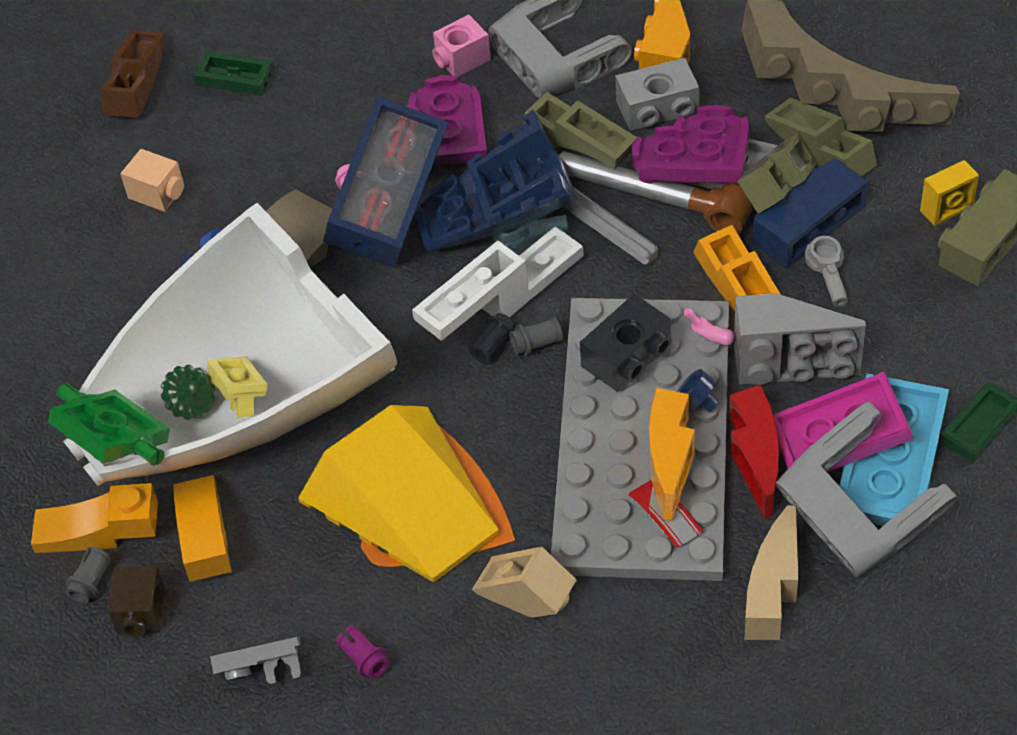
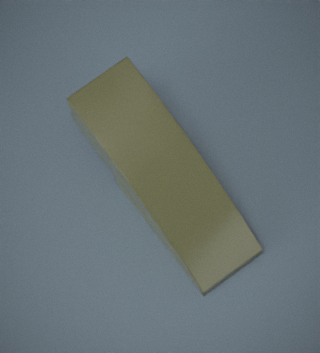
(823, 135)
(778, 172)

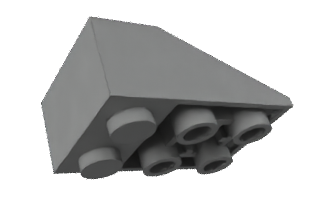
(794, 340)

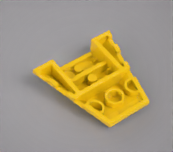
(402, 491)

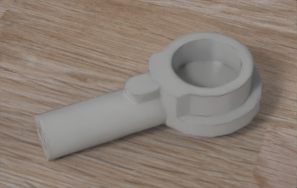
(826, 256)

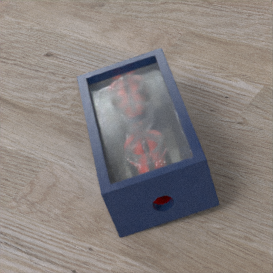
(385, 182)

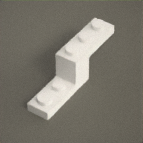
(497, 282)

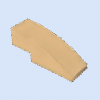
(773, 579)

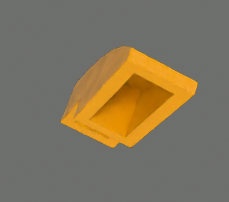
(732, 266)
(670, 448)
(201, 528)

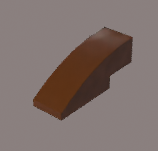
(133, 73)

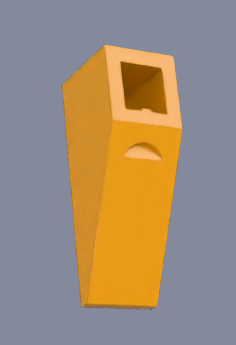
(664, 35)

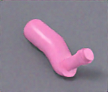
(707, 330)

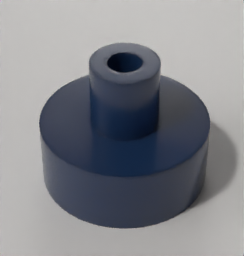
(698, 387)

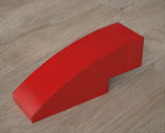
(755, 445)

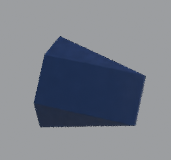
(498, 192)

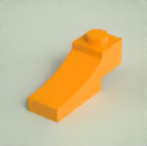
(98, 522)

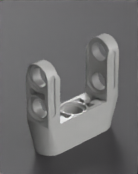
(537, 60)
(836, 516)

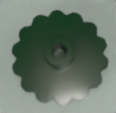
(187, 392)

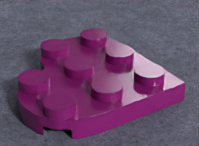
(460, 107)
(695, 149)

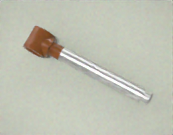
(719, 206)

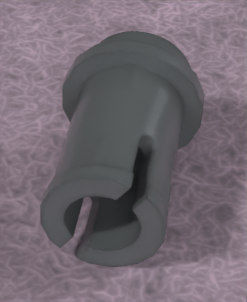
(535, 336)
(87, 576)

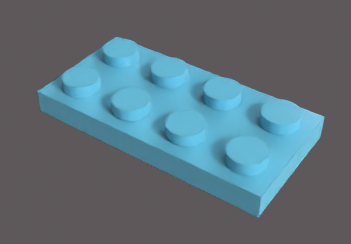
(899, 475)

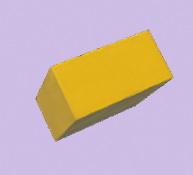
(948, 192)

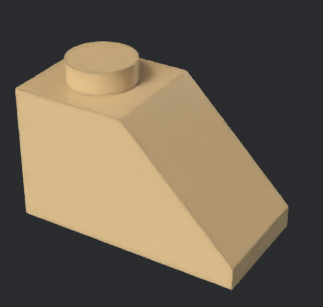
(526, 582)

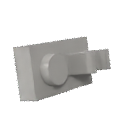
(238, 662)

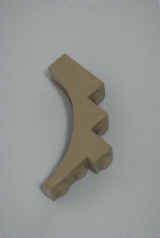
(823, 77)

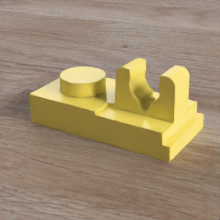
(238, 382)

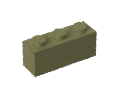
(983, 231)

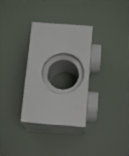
(657, 94)

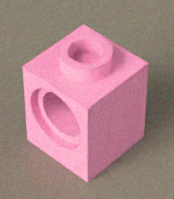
(461, 46)

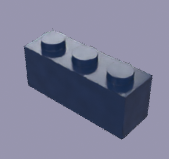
(808, 211)

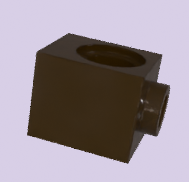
(136, 600)

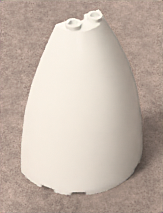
(238, 299)

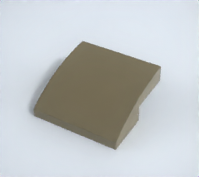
(304, 222)

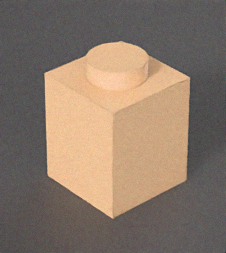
(152, 180)

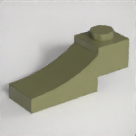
(583, 130)

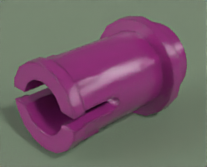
(368, 658)

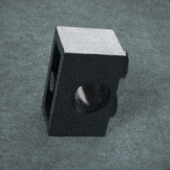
(626, 343)

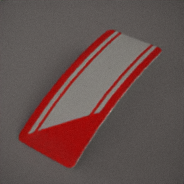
(683, 526)

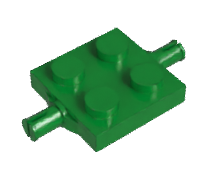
(108, 425)

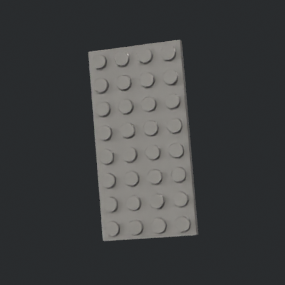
(607, 455)

